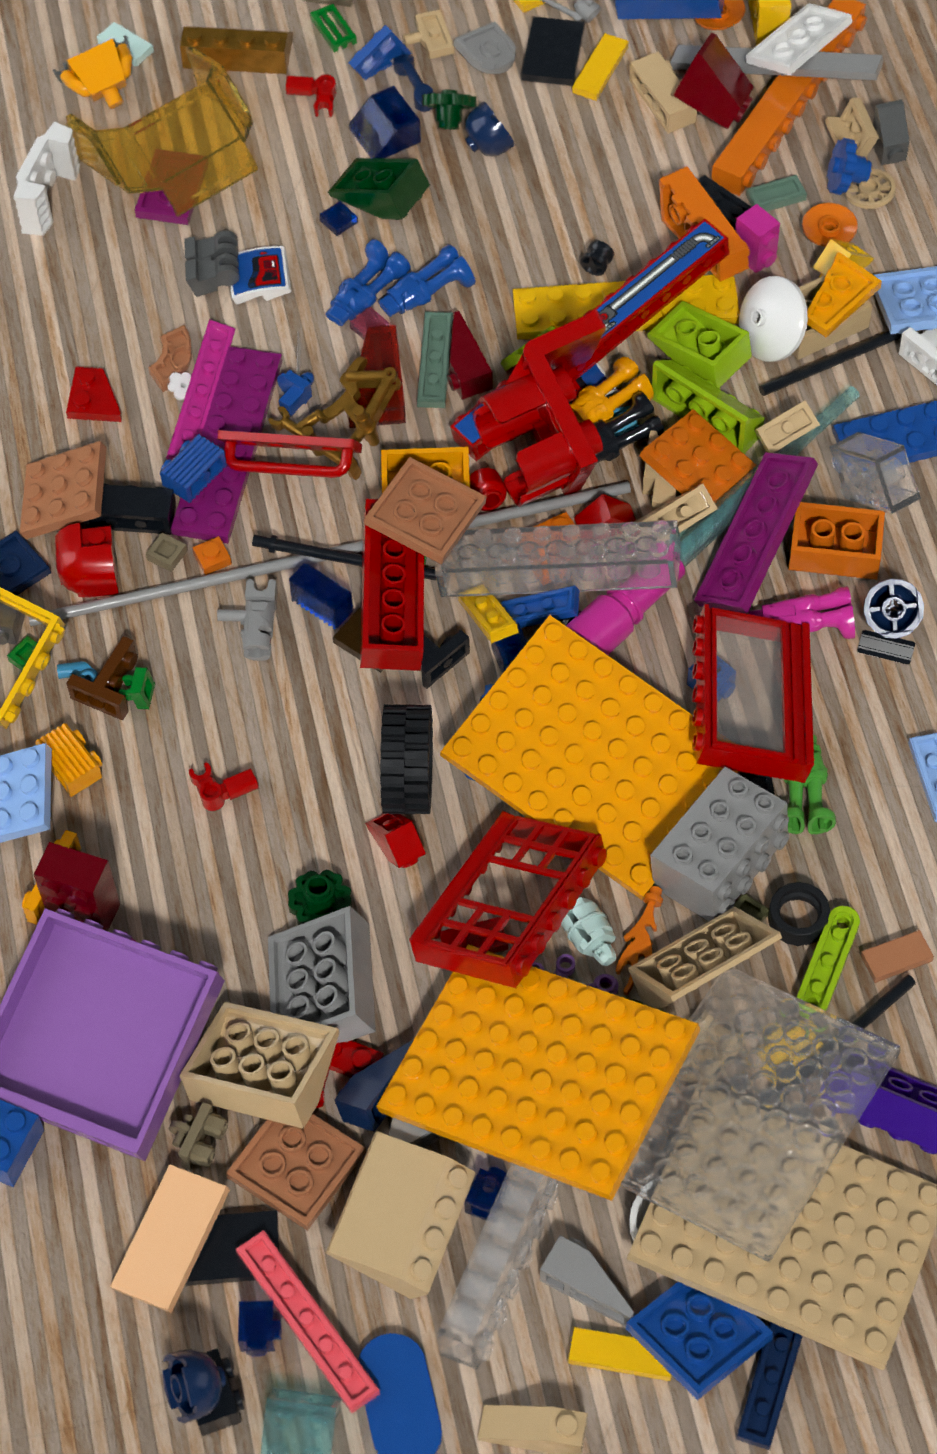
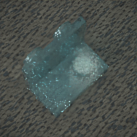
(299, 1422)

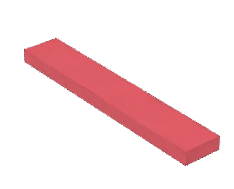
(308, 1322)

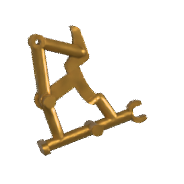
(365, 420)

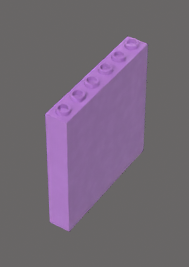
(101, 1030)

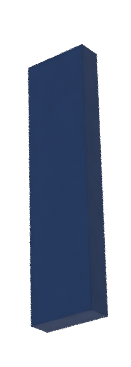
(769, 1388)

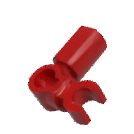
(323, 87)
(214, 794)

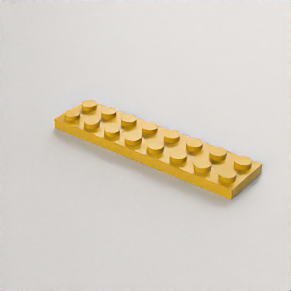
(557, 305)

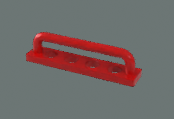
(345, 446)

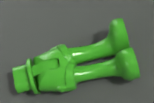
(819, 818)

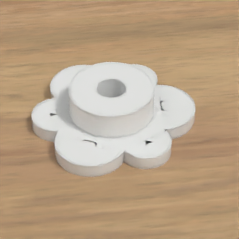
(179, 384)

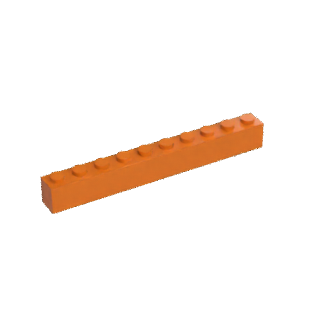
(776, 113)

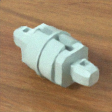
(590, 931)

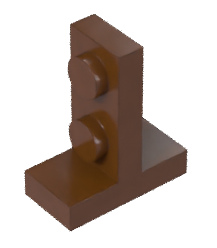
(103, 692)

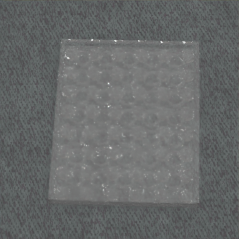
(757, 1112)

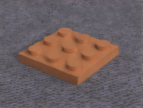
(63, 490)
(425, 510)
(296, 1167)

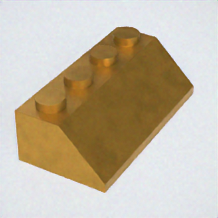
(240, 48)

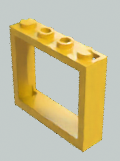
(39, 658)

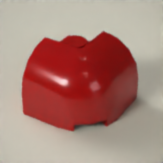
(86, 560)

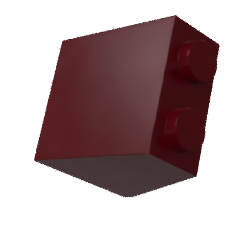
(716, 84)

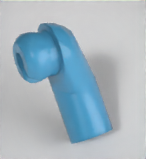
(80, 669)

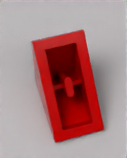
(605, 510)

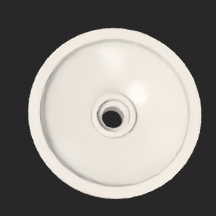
(774, 317)

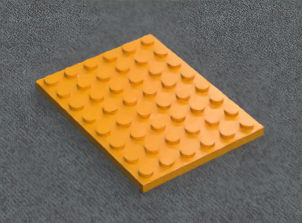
(585, 749)
(541, 1074)

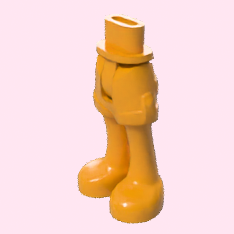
(592, 401)

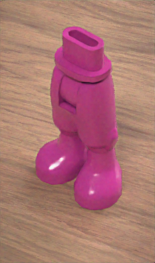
(807, 610)

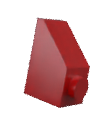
(397, 839)

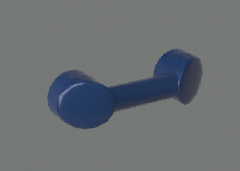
(404, 66)

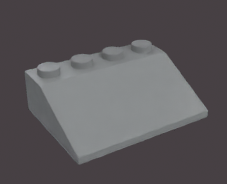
(325, 973)

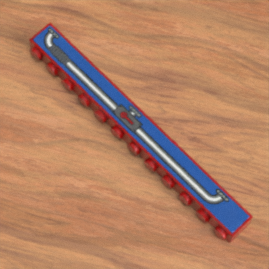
(631, 306)

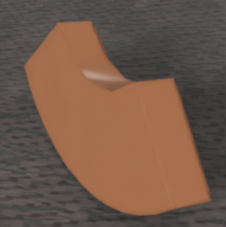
(174, 358)

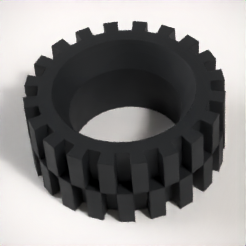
(406, 759)

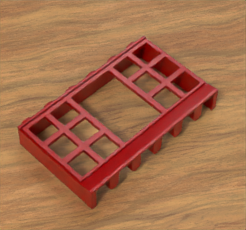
(587, 856)

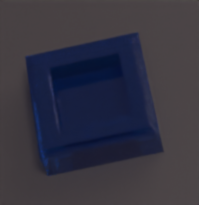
(338, 218)

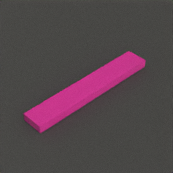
(201, 385)

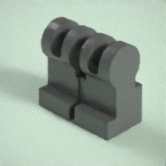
(211, 262)

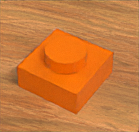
(212, 555)

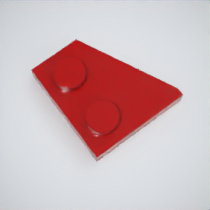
(92, 397)

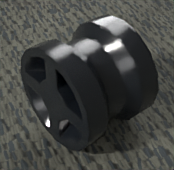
(597, 258)

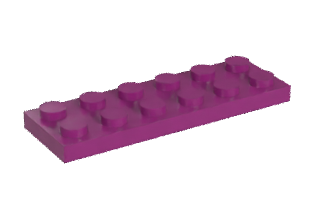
(756, 532)

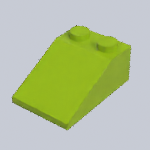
(702, 343)

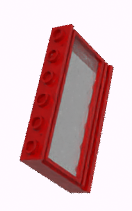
(752, 694)

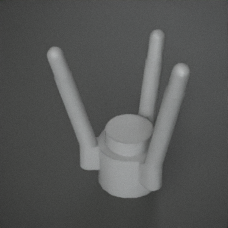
(585, 9)

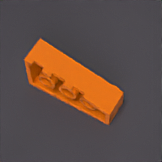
(686, 204)

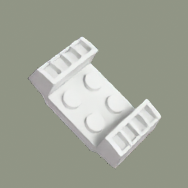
(49, 157)

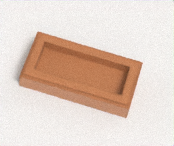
(897, 956)

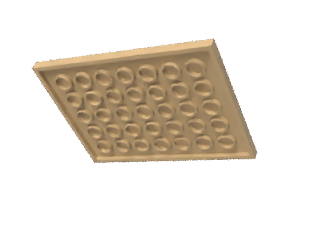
(838, 1271)

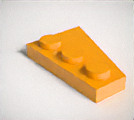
(841, 294)

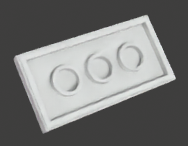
(799, 39)

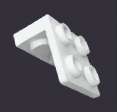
(921, 351)

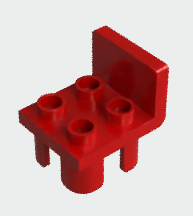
(538, 401)

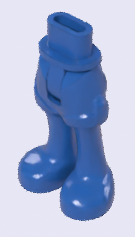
(414, 288)
(355, 295)

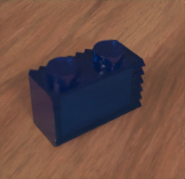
(321, 595)

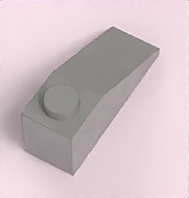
(579, 1275)

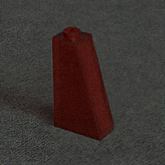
(383, 352)

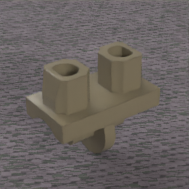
(192, 1137)

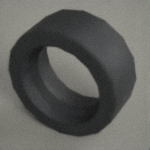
(803, 892)

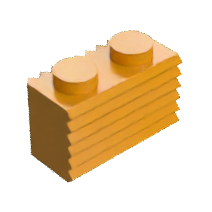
(70, 760)

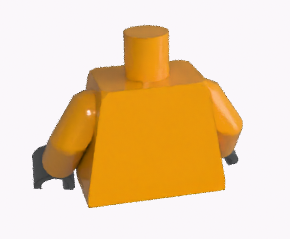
(99, 72)

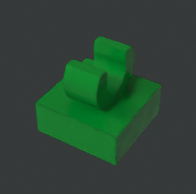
(141, 688)

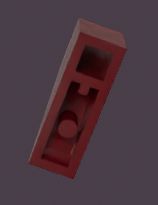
(468, 367)

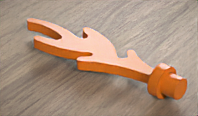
(642, 943)

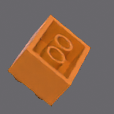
(837, 540)

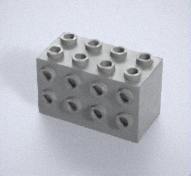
(720, 845)

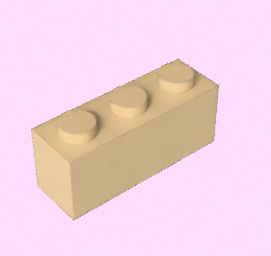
(656, 85)

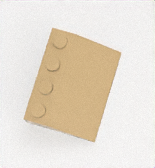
(700, 956)
(261, 1064)
(400, 1214)

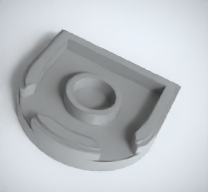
(487, 49)

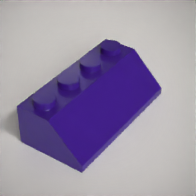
(905, 1110)

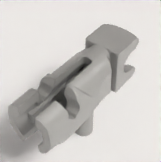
(256, 618)

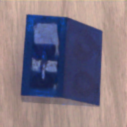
(386, 124)

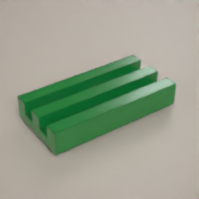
(341, 41)

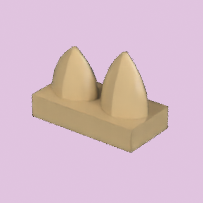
(787, 427)

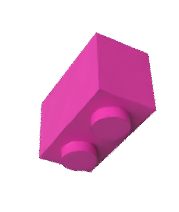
(761, 235)

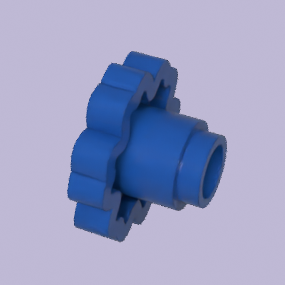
(846, 167)

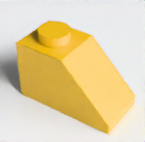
(848, 249)

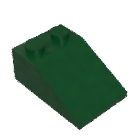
(382, 186)

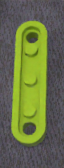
(829, 957)

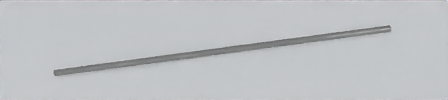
(299, 560)

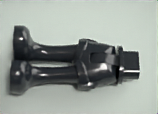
(612, 444)

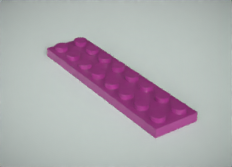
(237, 405)

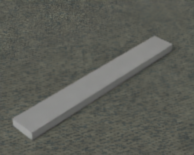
(820, 65)

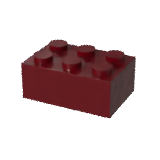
(77, 884)

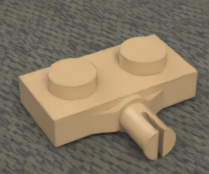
(431, 34)

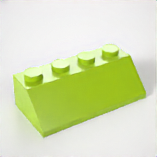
(683, 391)

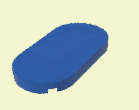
(405, 1411)

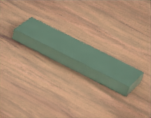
(435, 360)

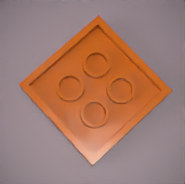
(696, 455)

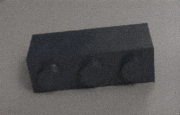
(136, 509)

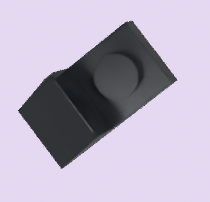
(440, 660)

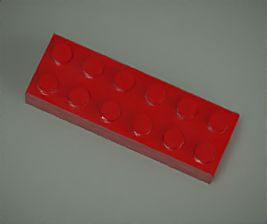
(391, 602)

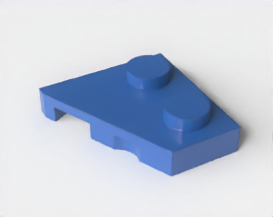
(378, 53)

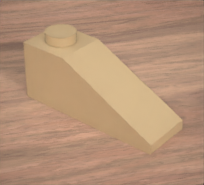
(685, 508)
(534, 1428)

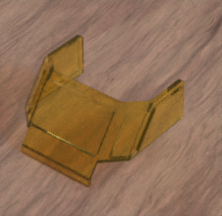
(183, 147)

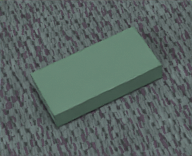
(777, 193)

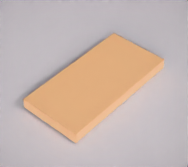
(170, 1238)

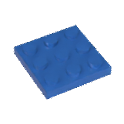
(697, 1336)

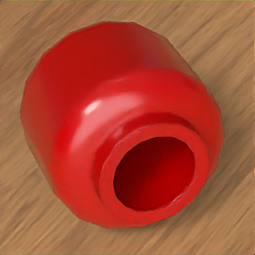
(489, 483)

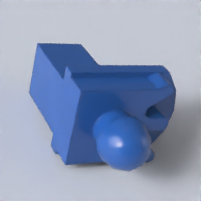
(296, 390)

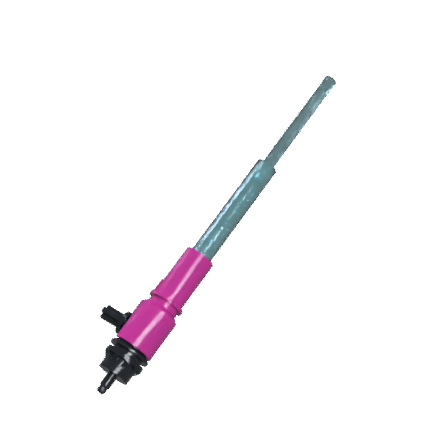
(612, 616)

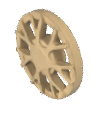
(871, 190)

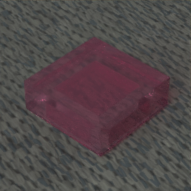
(367, 319)

